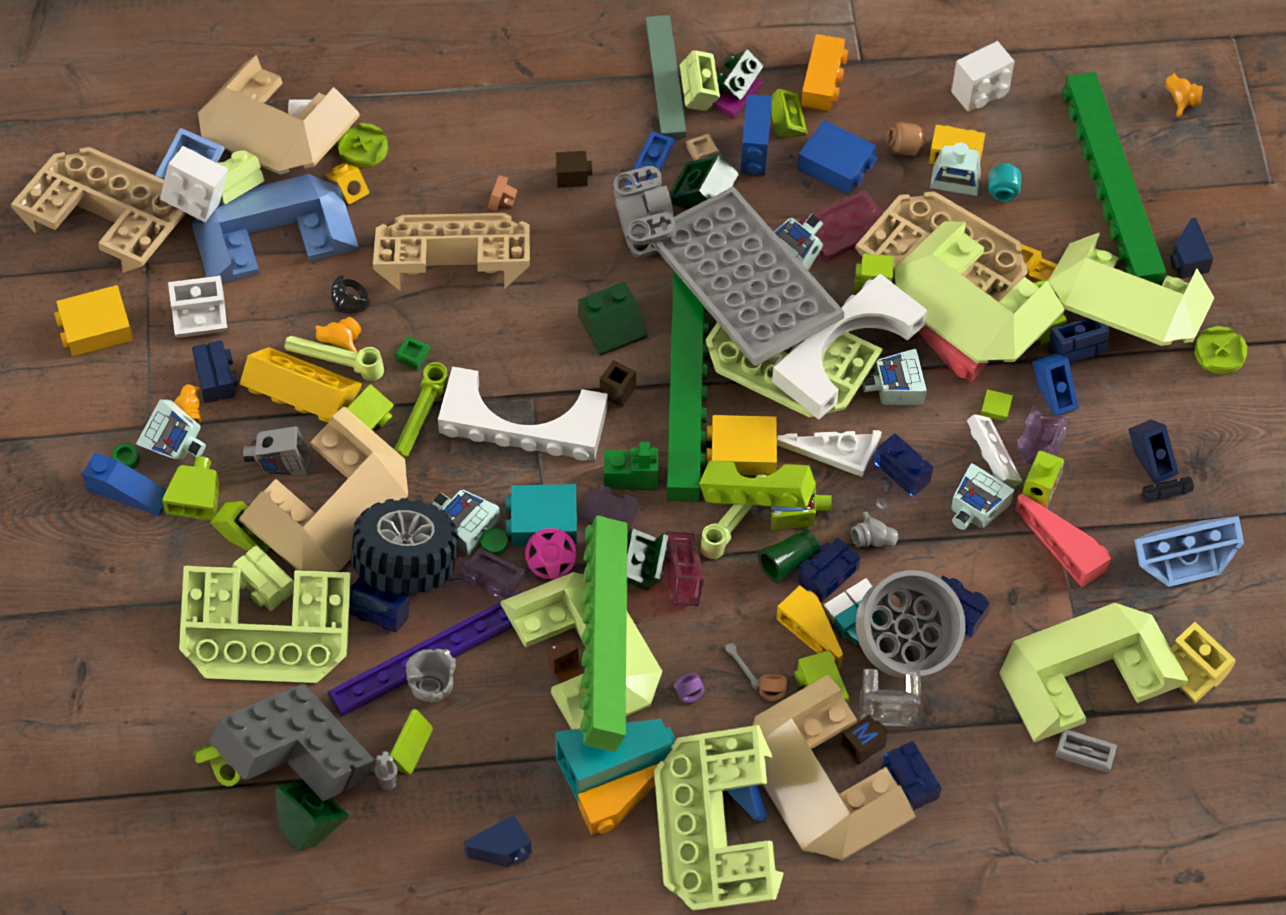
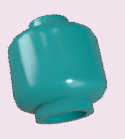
(1004, 182)

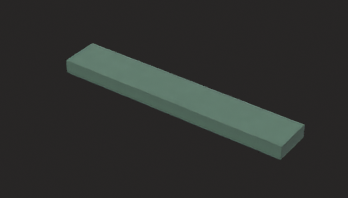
(665, 76)

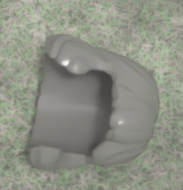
(431, 674)

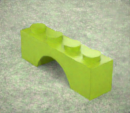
(785, 488)

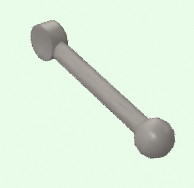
(731, 650)

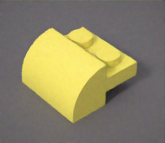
(1201, 660)

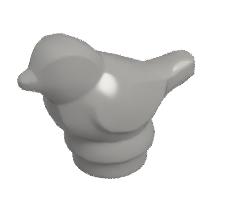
(873, 533)

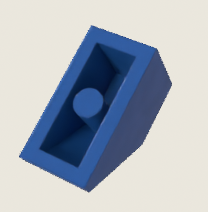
(1056, 383)

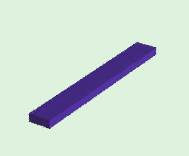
(392, 672)

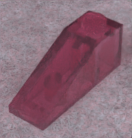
(684, 569)

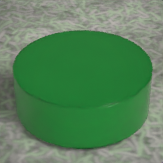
(126, 454)
(494, 541)

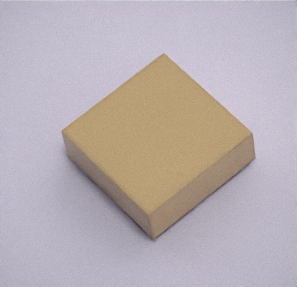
(702, 147)

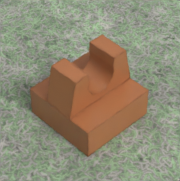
(502, 194)

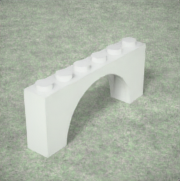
(875, 306)
(571, 435)

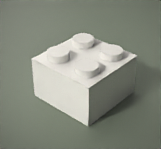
(982, 76)
(194, 184)

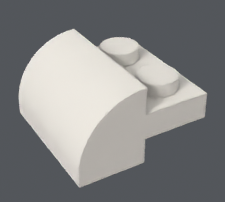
(198, 306)

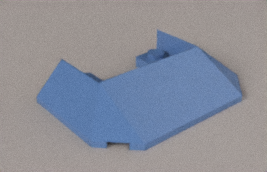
(302, 199)

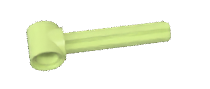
(358, 361)
(721, 531)

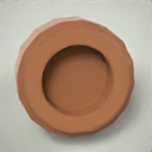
(772, 683)

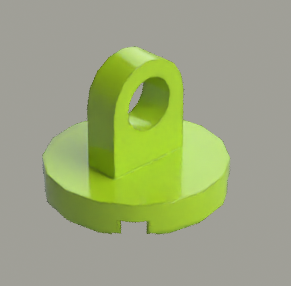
(218, 764)

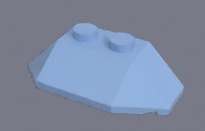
(1190, 550)

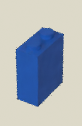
(756, 134)
(837, 157)

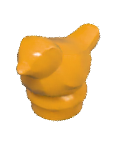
(1183, 93)
(339, 334)
(189, 402)

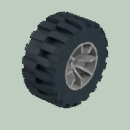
(404, 546)

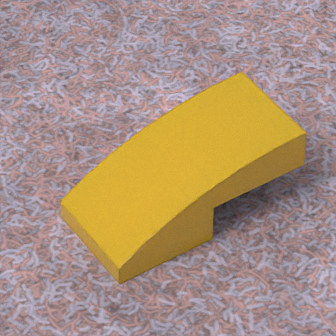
(1037, 267)

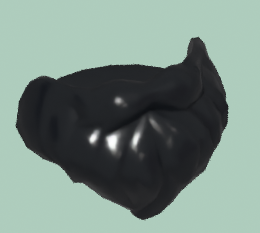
(346, 302)

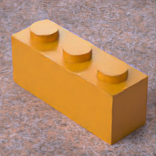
(824, 73)

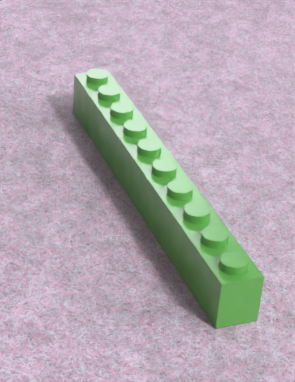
(604, 634)

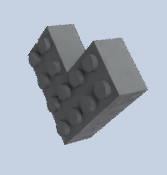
(293, 731)

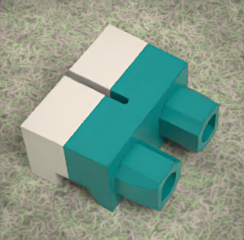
(843, 610)

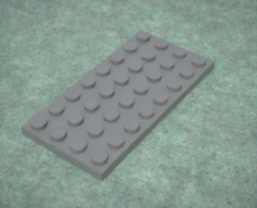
(746, 276)

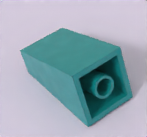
(591, 767)

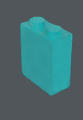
(541, 508)

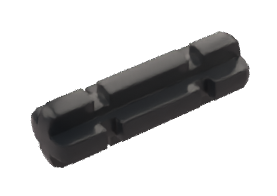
(1167, 489)

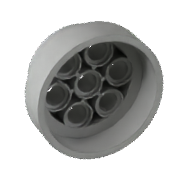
(942, 618)

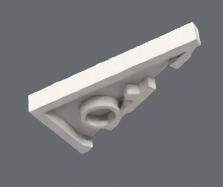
(836, 449)

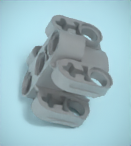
(643, 208)

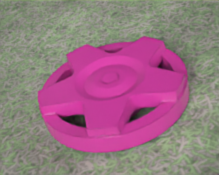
(550, 553)

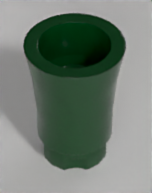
(787, 555)

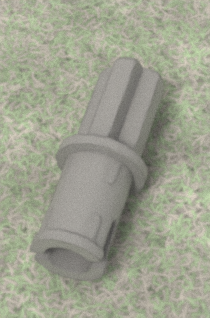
(386, 771)

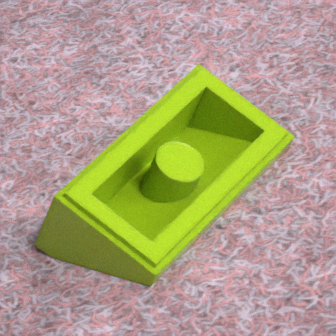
(787, 114)
(411, 742)

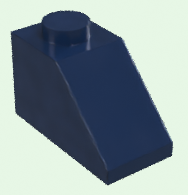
(1191, 252)
(1154, 449)
(500, 844)

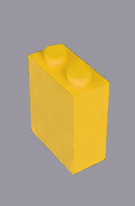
(93, 321)
(745, 441)

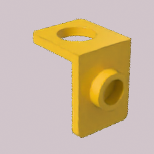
(343, 175)

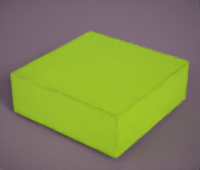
(996, 405)

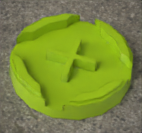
(363, 145)
(1220, 350)

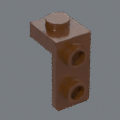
(565, 661)

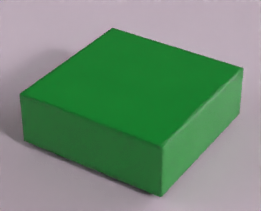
(412, 352)

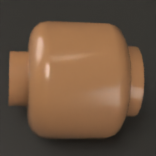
(906, 139)

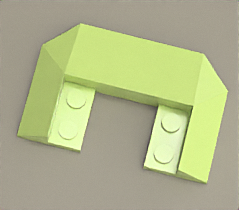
(965, 312)
(1157, 313)
(844, 362)
(560, 607)
(264, 652)
(1041, 661)
(693, 820)

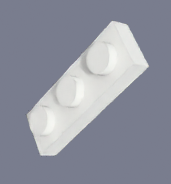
(994, 450)

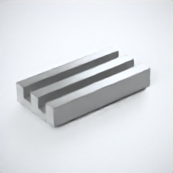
(1085, 755)

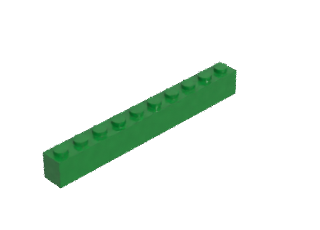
(1112, 178)
(686, 395)

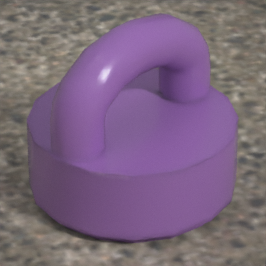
(687, 685)

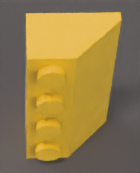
(298, 383)

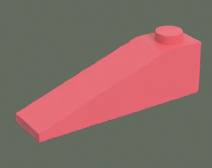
(955, 359)
(1071, 546)

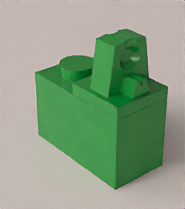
(632, 468)

